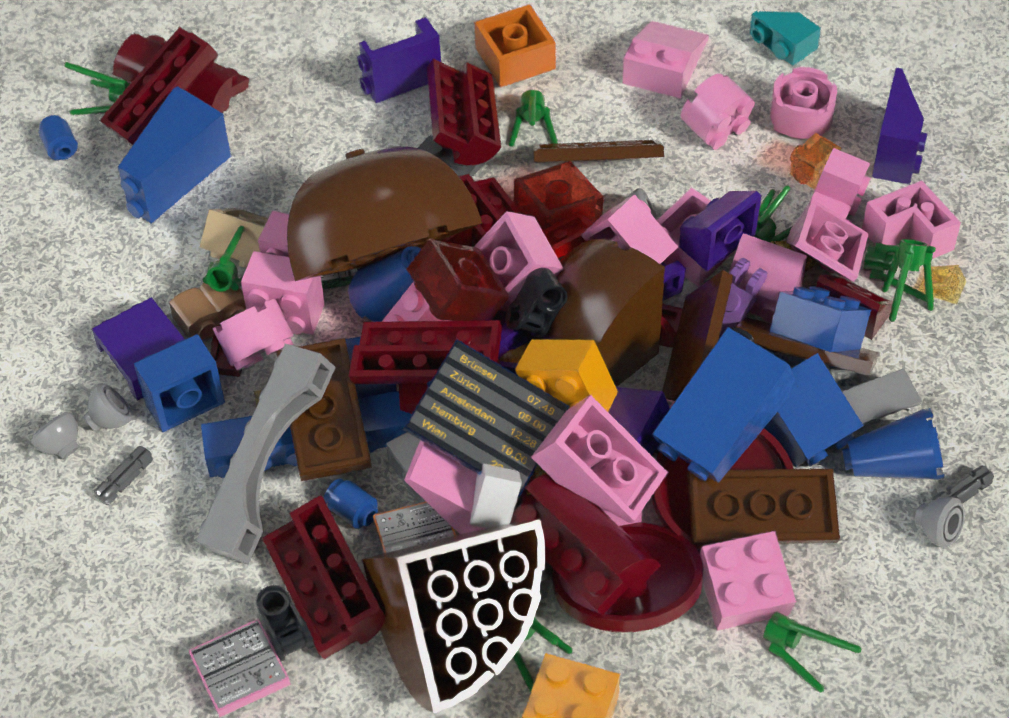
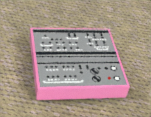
(239, 667)

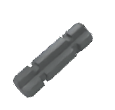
(123, 475)
(968, 485)

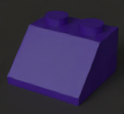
(719, 227)

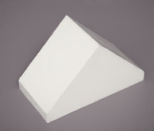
(495, 496)

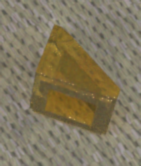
(947, 283)

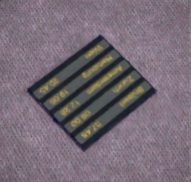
(484, 414)

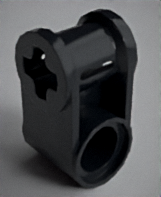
(537, 303)
(284, 627)

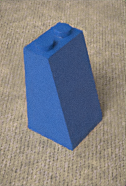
(173, 154)
(725, 406)

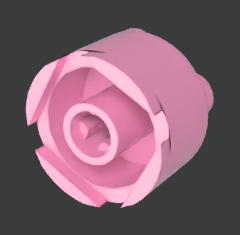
(803, 103)
(718, 110)
(253, 333)

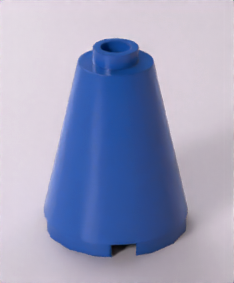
(381, 284)
(898, 450)

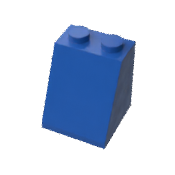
(813, 415)

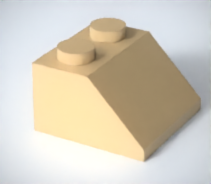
(221, 227)

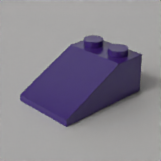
(900, 134)

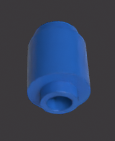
(57, 138)
(351, 503)

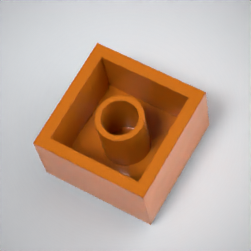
(515, 45)

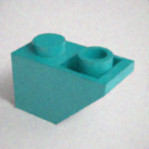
(786, 34)

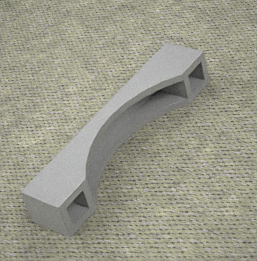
(234, 518)

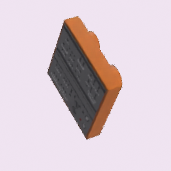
(410, 527)

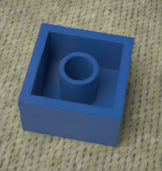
(820, 319)
(179, 382)

